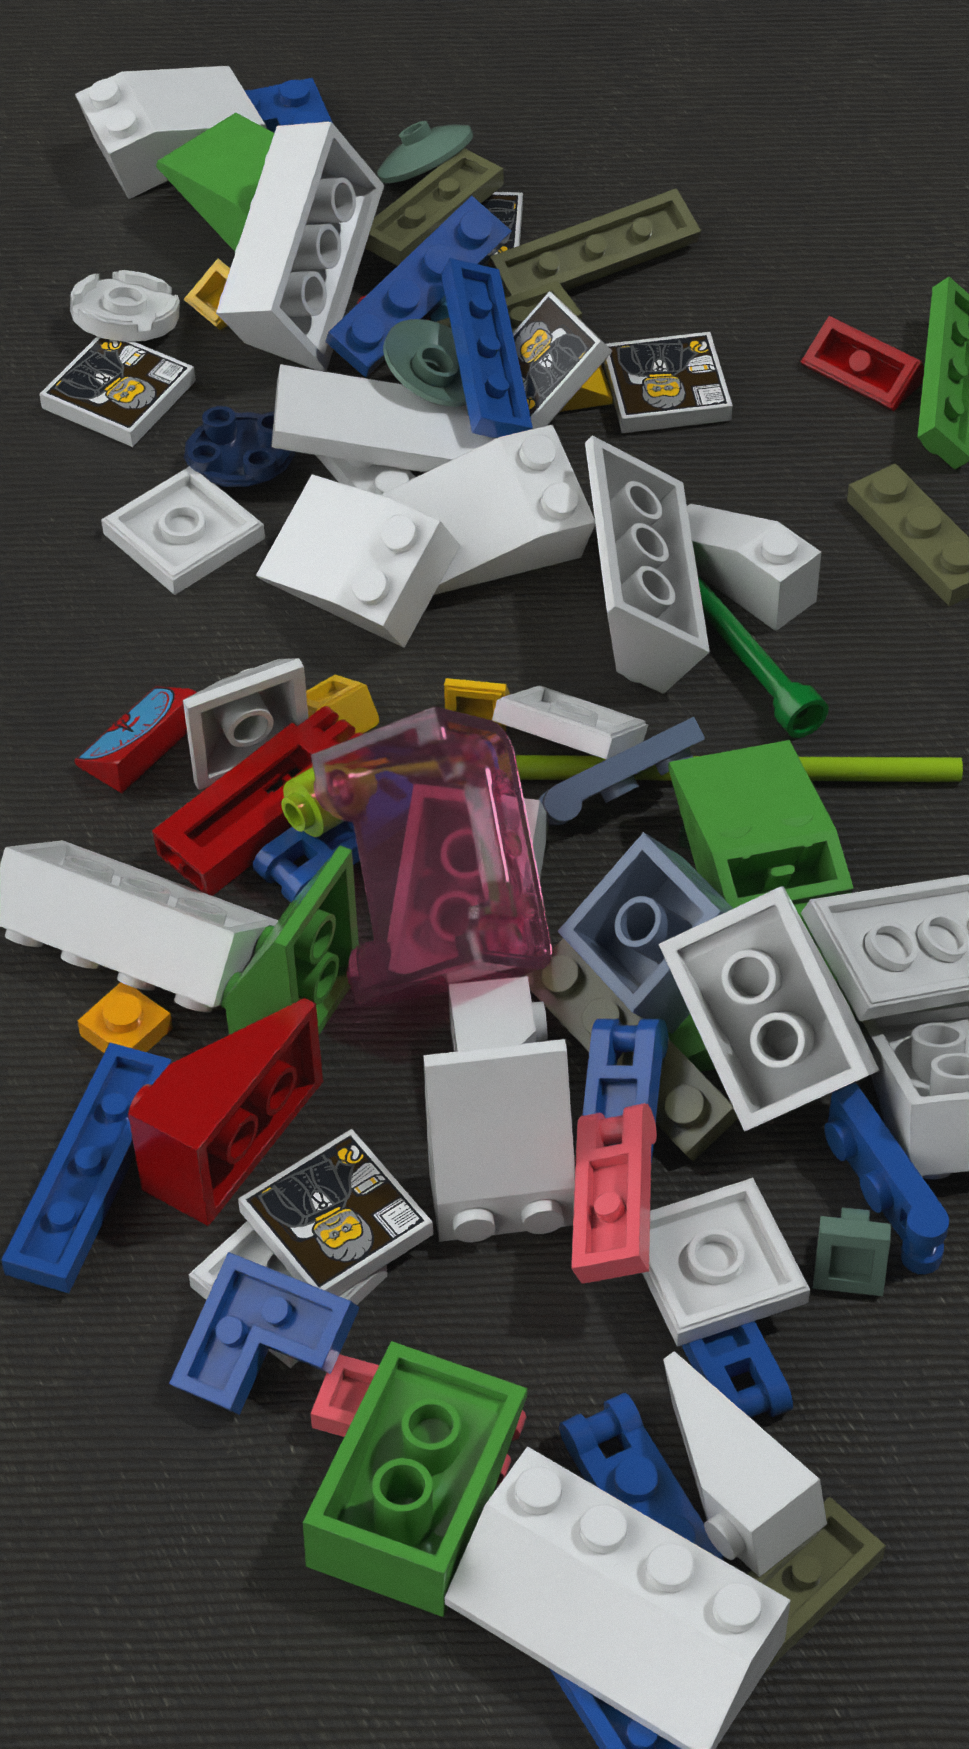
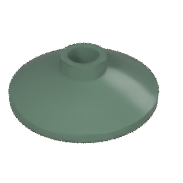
(423, 150)
(425, 361)

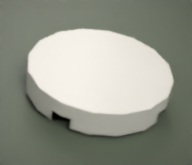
(124, 307)

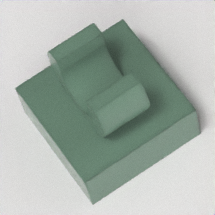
(852, 1253)

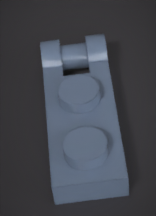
(616, 775)

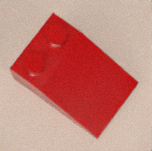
(224, 1110)

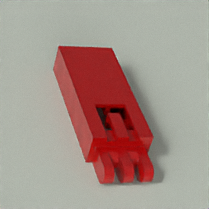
(235, 816)

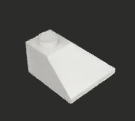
(242, 715)

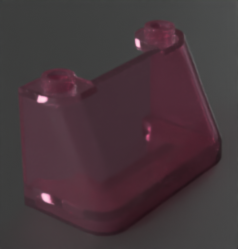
(438, 855)

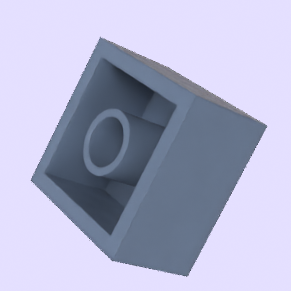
(627, 916)

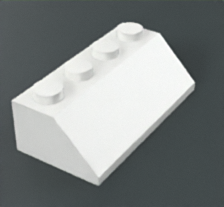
(301, 244)
(646, 568)
(126, 921)
(618, 1603)

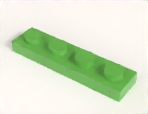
(945, 387)

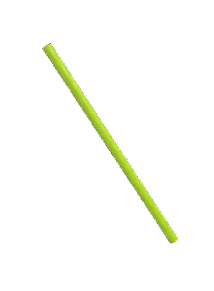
(818, 768)

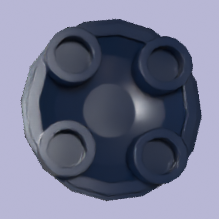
(236, 448)

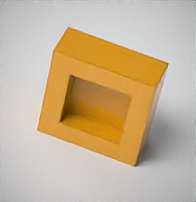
(126, 1020)

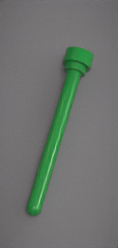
(796, 705)

